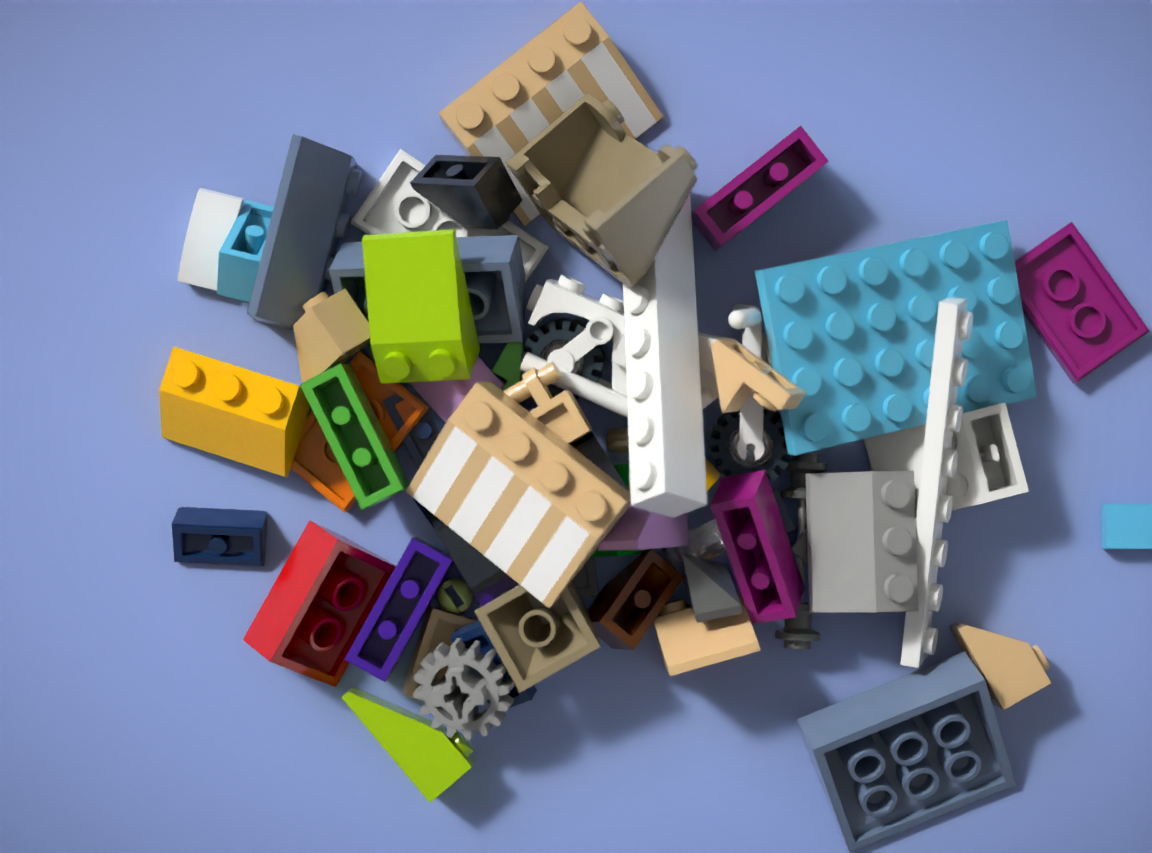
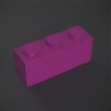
(758, 188)
(758, 547)

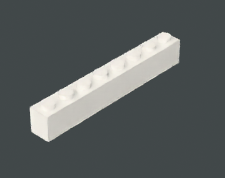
(665, 379)

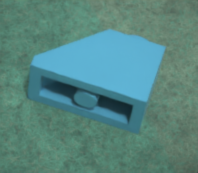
(242, 251)

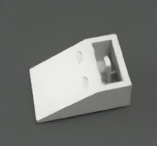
(986, 461)

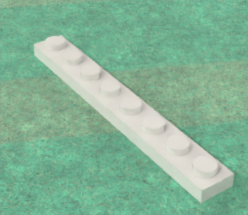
(937, 466)

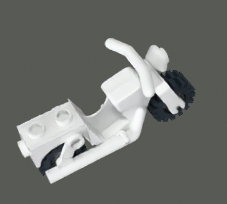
(739, 440)

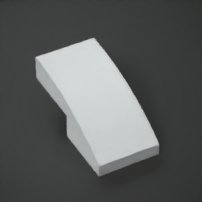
(207, 230)

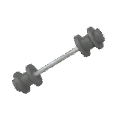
(798, 630)

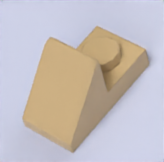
(742, 371)

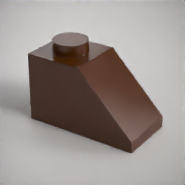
(633, 600)

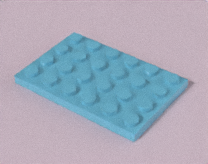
(864, 331)

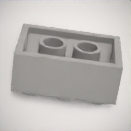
(861, 541)

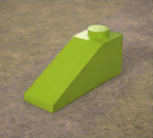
(419, 750)

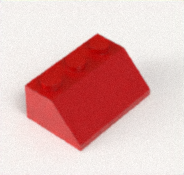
(319, 604)

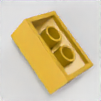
(232, 411)

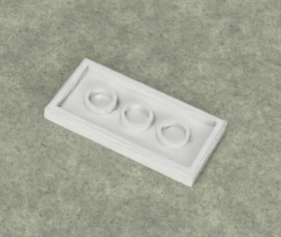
(400, 209)

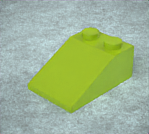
(418, 307)

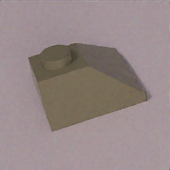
(537, 638)

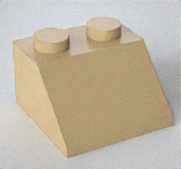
(693, 645)

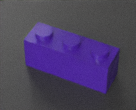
(399, 609)

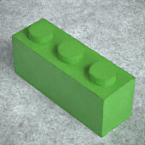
(355, 435)

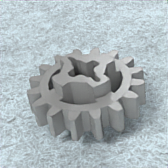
(463, 689)

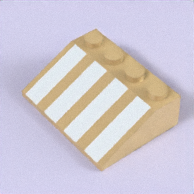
(541, 84)
(518, 492)

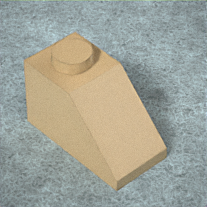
(329, 333)
(1007, 664)

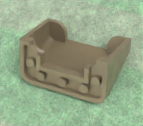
(605, 187)

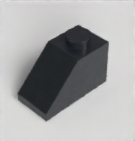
(469, 189)

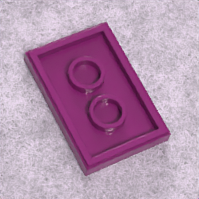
(1075, 303)

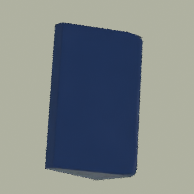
(219, 536)

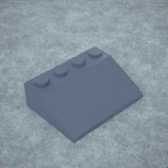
(908, 750)

